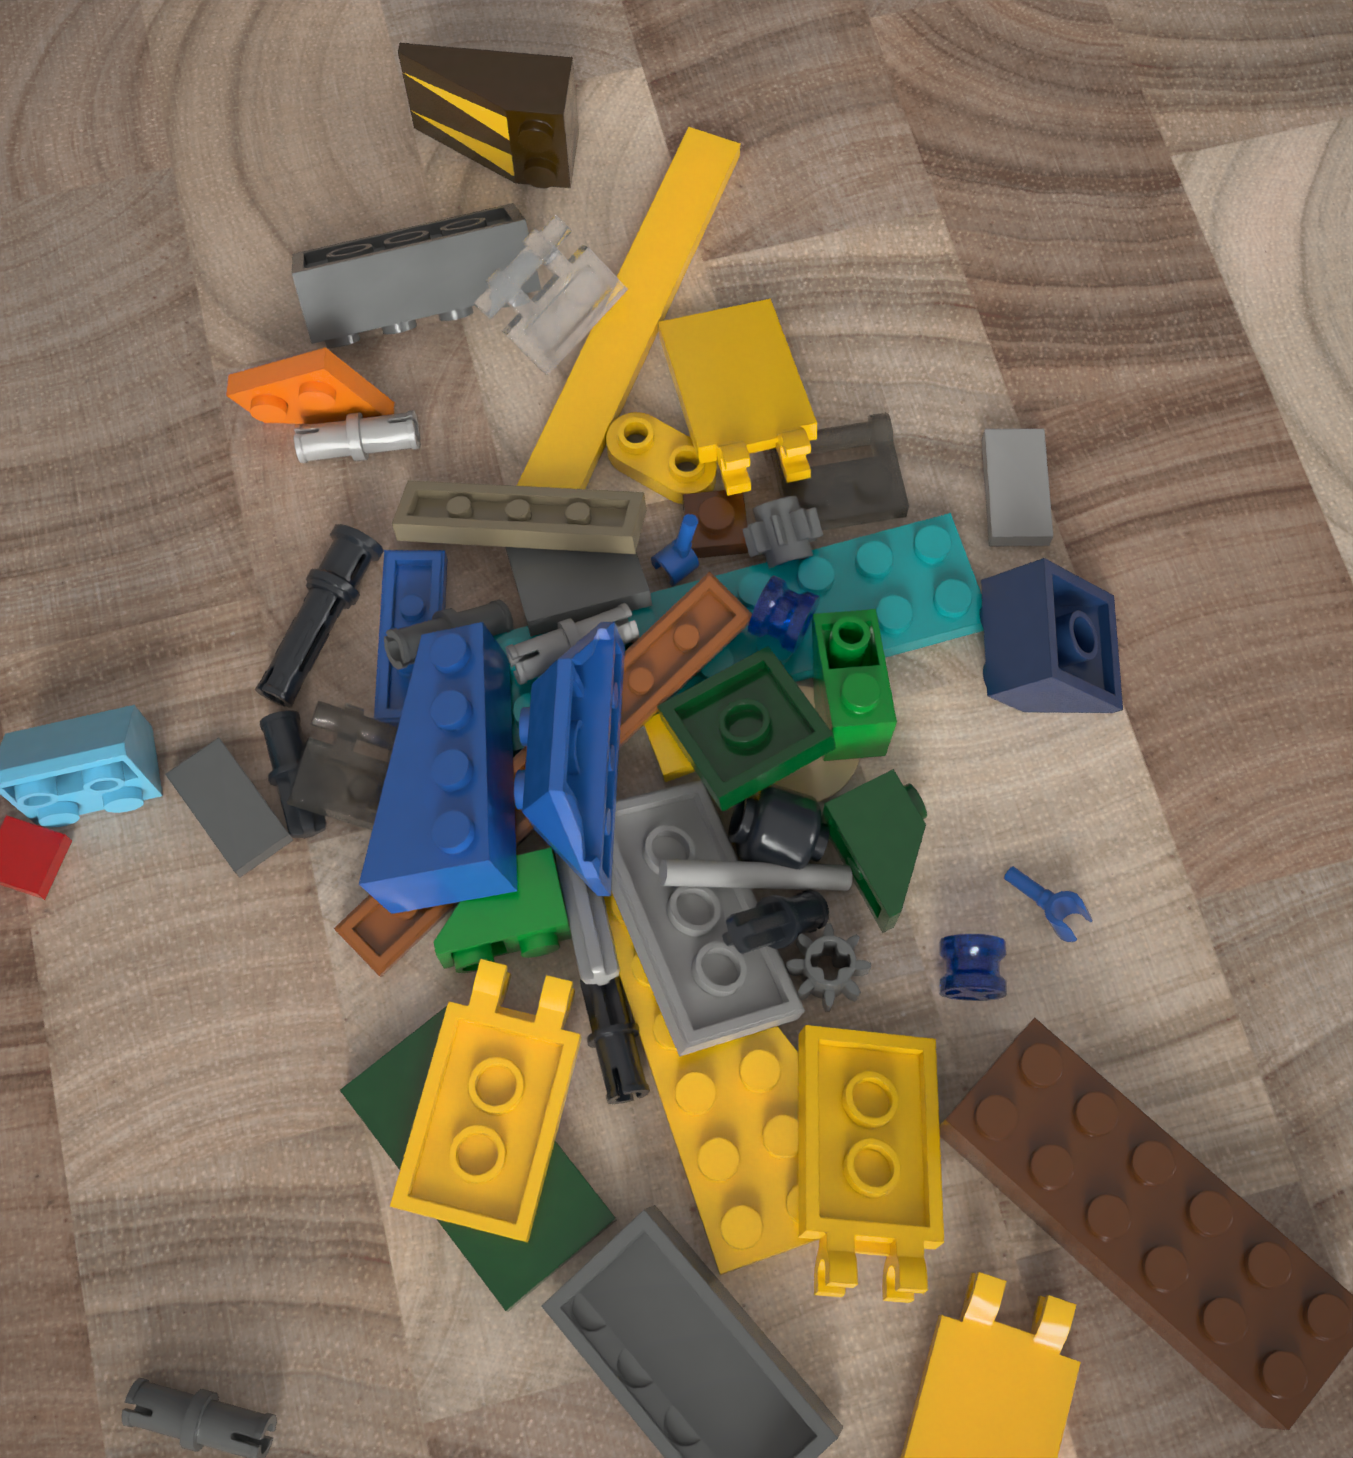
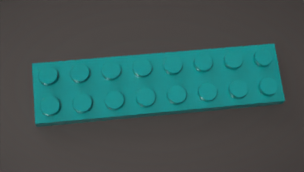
(908, 573)

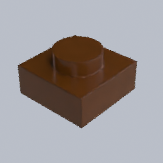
(719, 523)

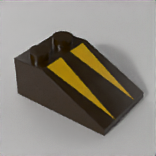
(497, 109)

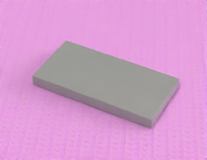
(698, 982)

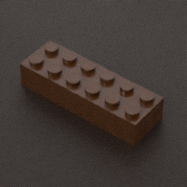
(1155, 1226)

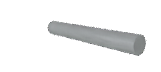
(753, 875)

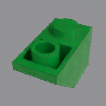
(852, 683)
(511, 922)

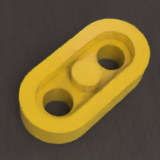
(657, 457)

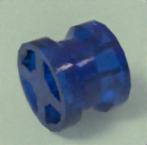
(783, 614)
(972, 967)

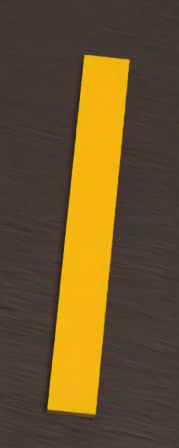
(625, 334)

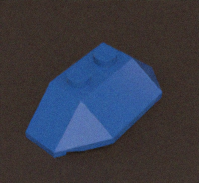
(575, 754)

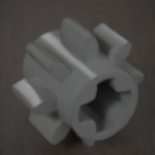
(782, 531)
(842, 957)

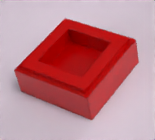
(30, 856)

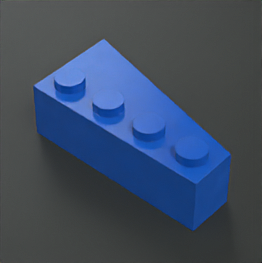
(449, 784)

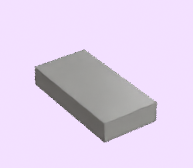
(1017, 487)

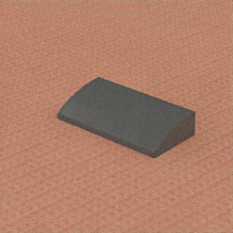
(686, 1352)

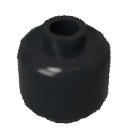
(779, 828)

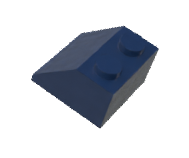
(1050, 641)

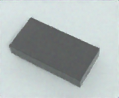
(229, 807)

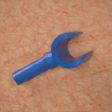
(678, 557)
(1056, 905)

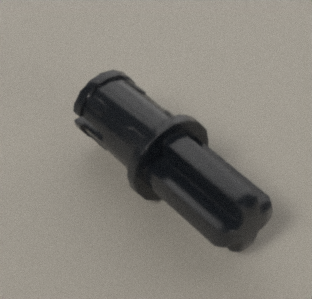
(285, 746)
(776, 921)
(614, 1041)

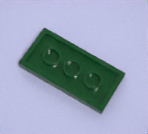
(568, 1207)

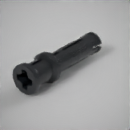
(330, 591)

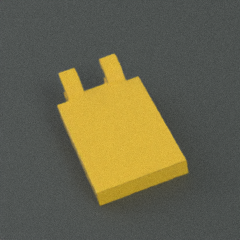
(739, 390)
(490, 1109)
(869, 1156)
(994, 1385)

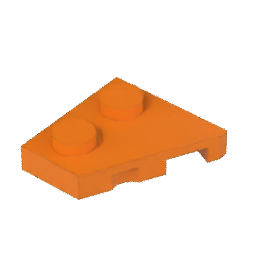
(306, 390)

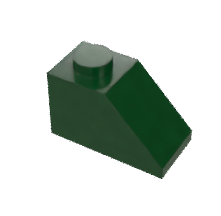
(879, 837)

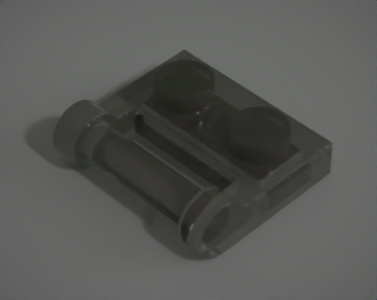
(853, 489)

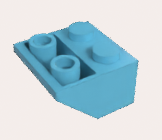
(80, 766)

